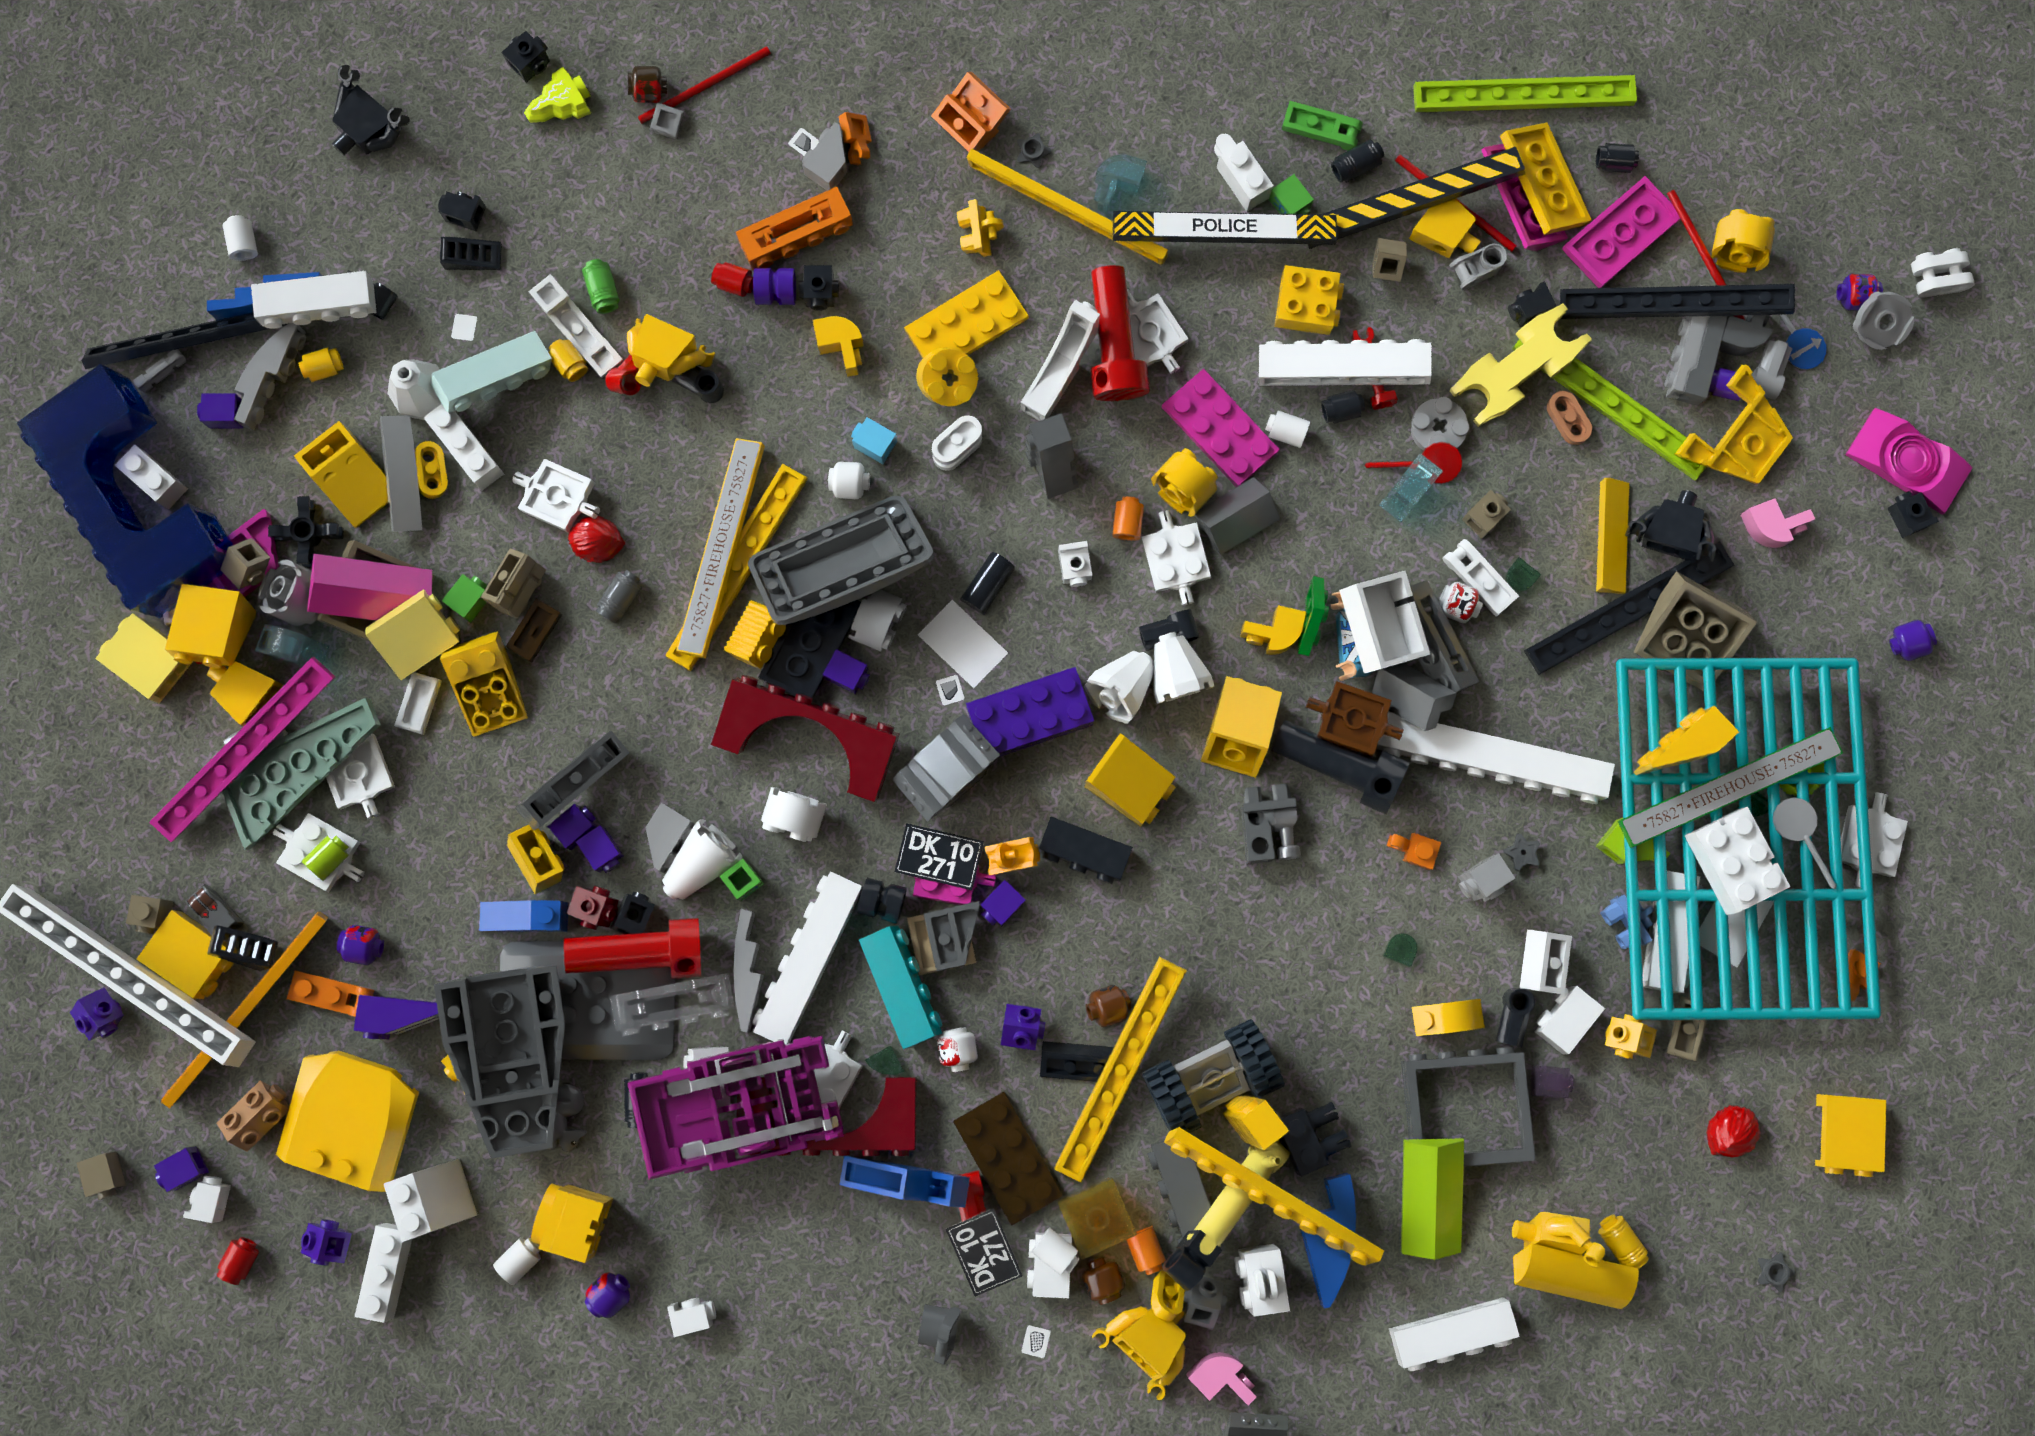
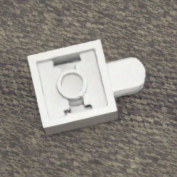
(1262, 1279)

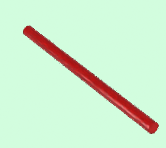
(708, 82)
(1479, 221)
(1697, 240)

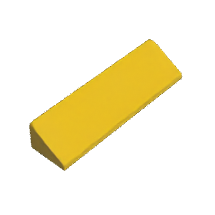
(1611, 536)

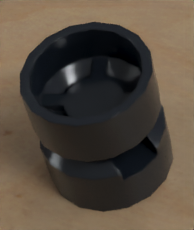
(882, 900)

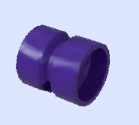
(774, 286)

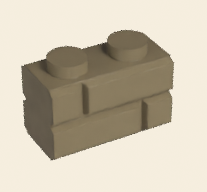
(513, 583)

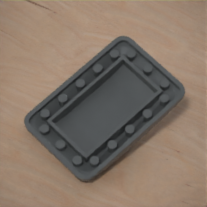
(840, 561)
(587, 1007)

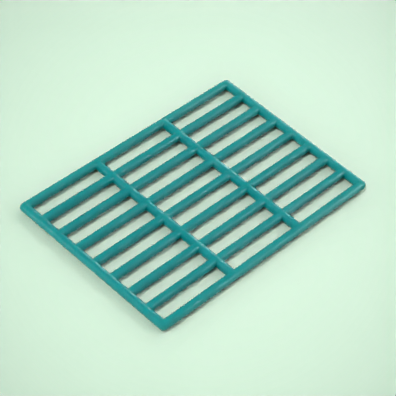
(1807, 894)

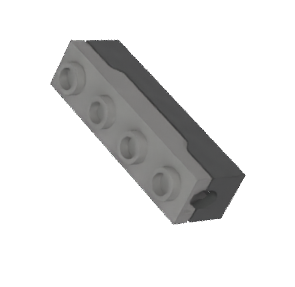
(1695, 358)

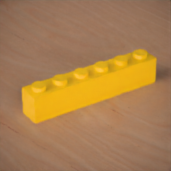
(1254, 1121)

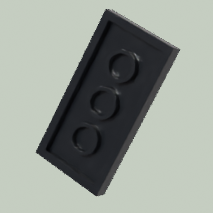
(807, 649)

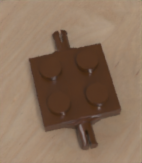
(1354, 718)

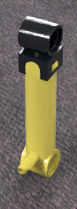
(1202, 1245)

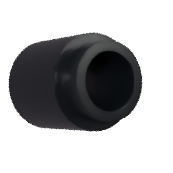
(1617, 157)
(1342, 407)

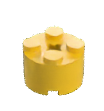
(1743, 241)
(941, 362)
(1185, 482)

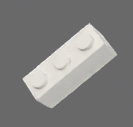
(464, 447)
(383, 1274)

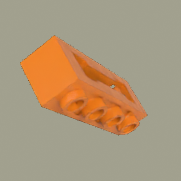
(832, 217)

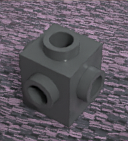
(1205, 1303)

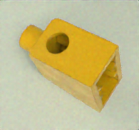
(1445, 229)
(242, 690)

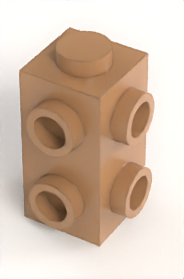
(254, 1115)

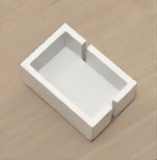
(1380, 630)
(1737, 861)

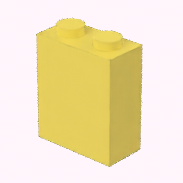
(413, 634)
(140, 658)

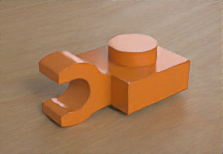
(857, 133)
(1418, 850)
(1857, 972)

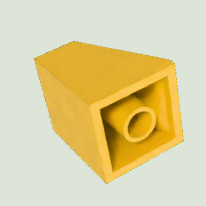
(209, 626)
(1241, 726)
(1130, 781)

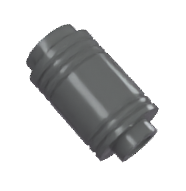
(619, 596)

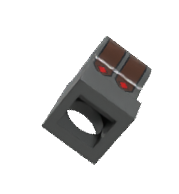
(213, 909)

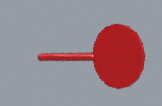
(1441, 454)

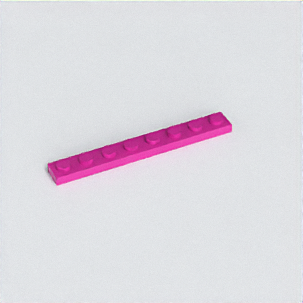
(242, 749)

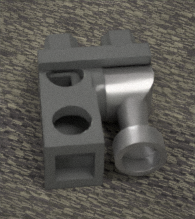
(1264, 817)

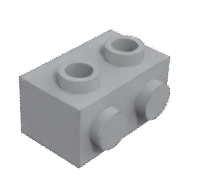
(1486, 879)

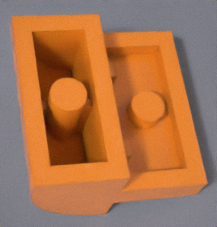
(971, 113)

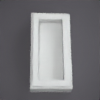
(418, 703)

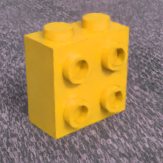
(1308, 300)

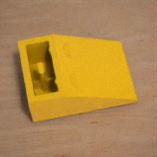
(345, 473)
(484, 683)
(1699, 737)

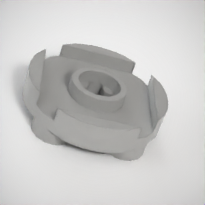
(1873, 310)
(1442, 410)

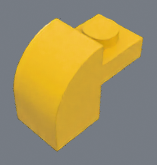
(842, 335)
(1280, 636)
(1448, 1017)

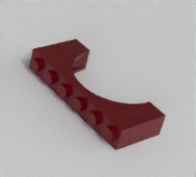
(866, 745)
(887, 1129)

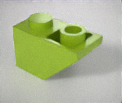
(1613, 846)

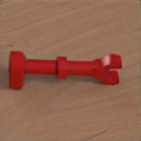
(1381, 398)

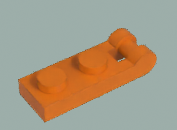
(325, 992)

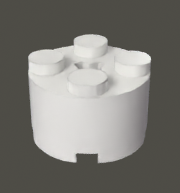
(794, 814)

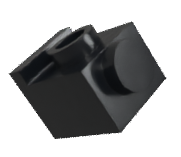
(462, 209)
(1531, 304)
(1905, 519)
(640, 904)

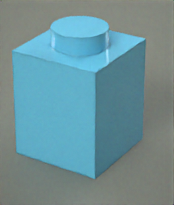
(873, 440)

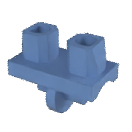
(1618, 911)

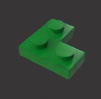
(1315, 614)

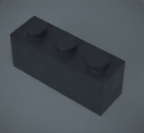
(1084, 850)

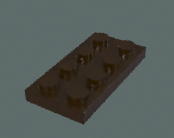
(1007, 1158)

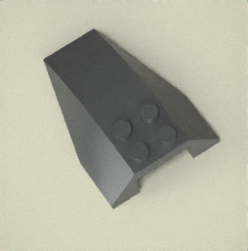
(506, 1052)

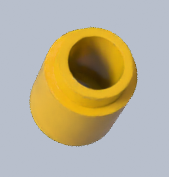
(567, 360)
(321, 364)

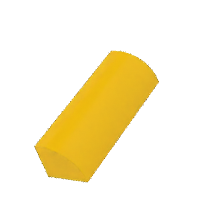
(1572, 1277)

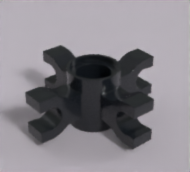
(305, 519)

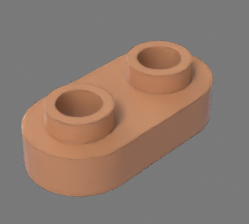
(1571, 417)

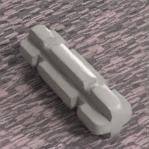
(159, 370)

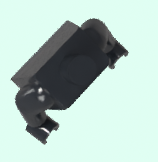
(362, 118)
(1676, 529)

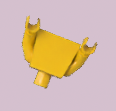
(663, 350)
(1560, 1233)
(1150, 1343)

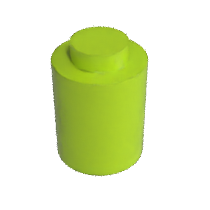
(326, 856)

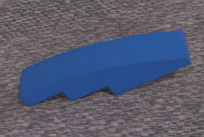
(243, 297)

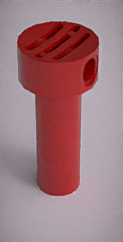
(1119, 374)
(674, 949)

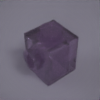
(1551, 1081)

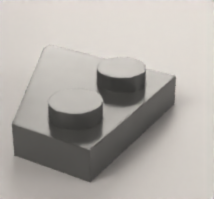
(951, 934)

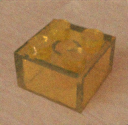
(1096, 1217)

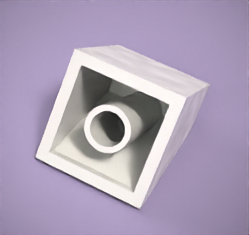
(430, 1199)

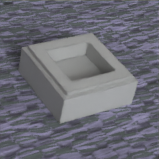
(666, 121)

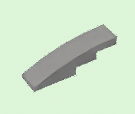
(401, 473)
(746, 983)

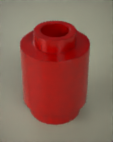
(732, 279)
(237, 1260)

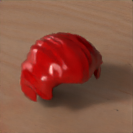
(595, 539)
(1733, 1131)

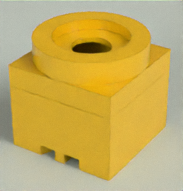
(570, 1221)

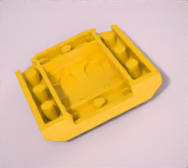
(347, 1120)

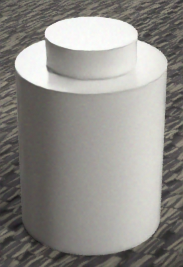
(240, 238)
(1287, 428)
(1056, 1252)
(517, 1260)

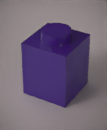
(219, 410)
(846, 672)
(572, 825)
(600, 849)
(1001, 904)
(180, 1169)

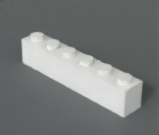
(1345, 363)
(808, 958)

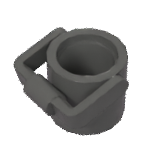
(939, 1330)

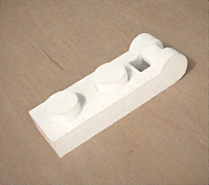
(1480, 575)

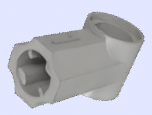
(1772, 367)

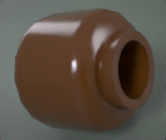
(1108, 1006)
(1103, 1281)

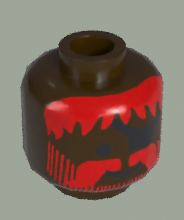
(646, 84)

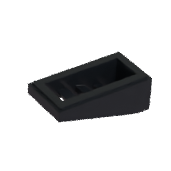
(470, 263)
(261, 952)

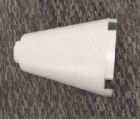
(700, 860)

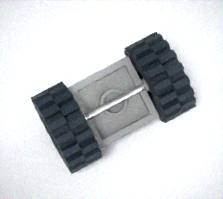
(1213, 1077)

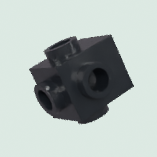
(526, 55)
(818, 287)

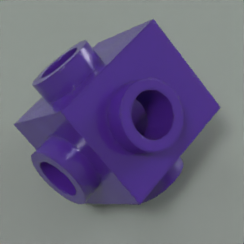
(97, 1014)
(1022, 1027)
(325, 1242)

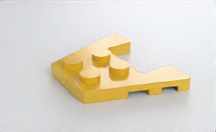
(1751, 441)

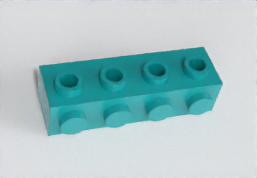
(901, 986)

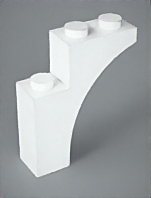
(1063, 361)

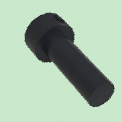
(1343, 764)

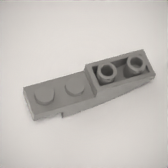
(270, 363)

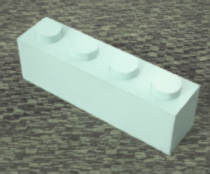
(491, 372)

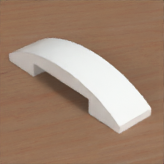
(575, 326)

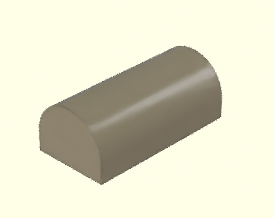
(1686, 1035)

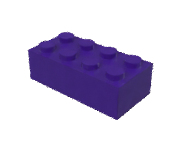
(1032, 712)

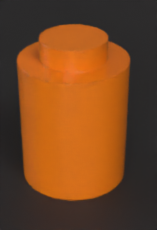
(1128, 519)
(1146, 1251)

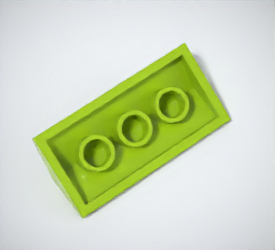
(1432, 1197)

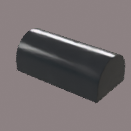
(987, 582)

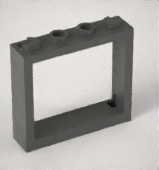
(1473, 1057)

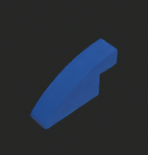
(904, 1181)
(1328, 1264)

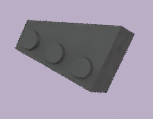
(1051, 451)

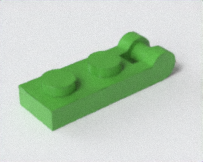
(1321, 125)

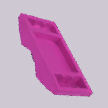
(1909, 459)

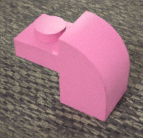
(1770, 528)
(1216, 1371)

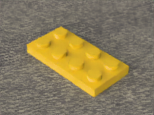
(1547, 179)
(969, 318)

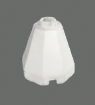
(412, 389)
(1178, 669)
(1121, 685)

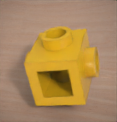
(1630, 1037)

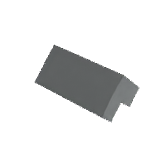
(1237, 515)
(1413, 695)

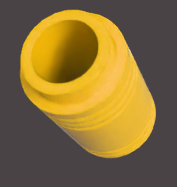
(1623, 1241)

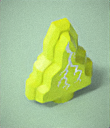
(560, 99)

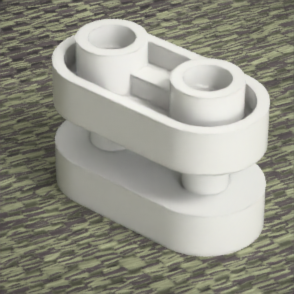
(1949, 261)
(957, 443)

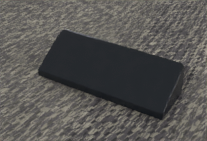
(1073, 1061)

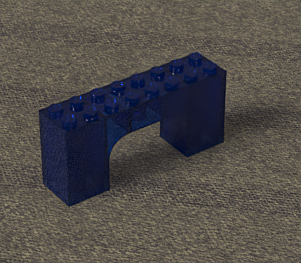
(77, 445)

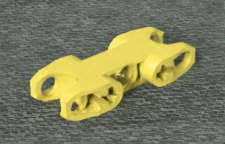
(1539, 350)

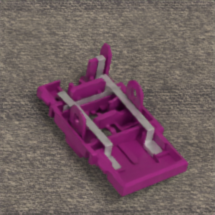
(682, 1122)

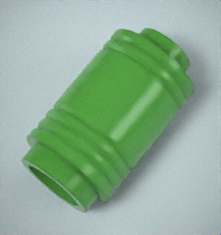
(600, 286)

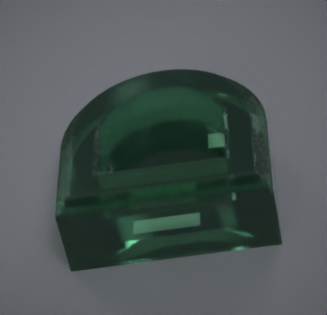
(1521, 575)
(1401, 949)

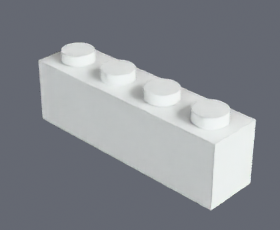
(313, 299)
(1678, 939)
(1454, 1333)

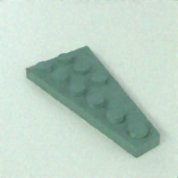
(293, 768)

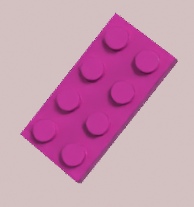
(1621, 232)
(1220, 428)

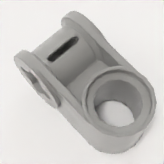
(1474, 268)

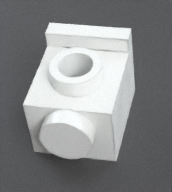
(1072, 575)
(208, 1200)
(691, 1316)

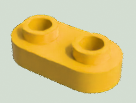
(431, 471)
(1166, 1297)

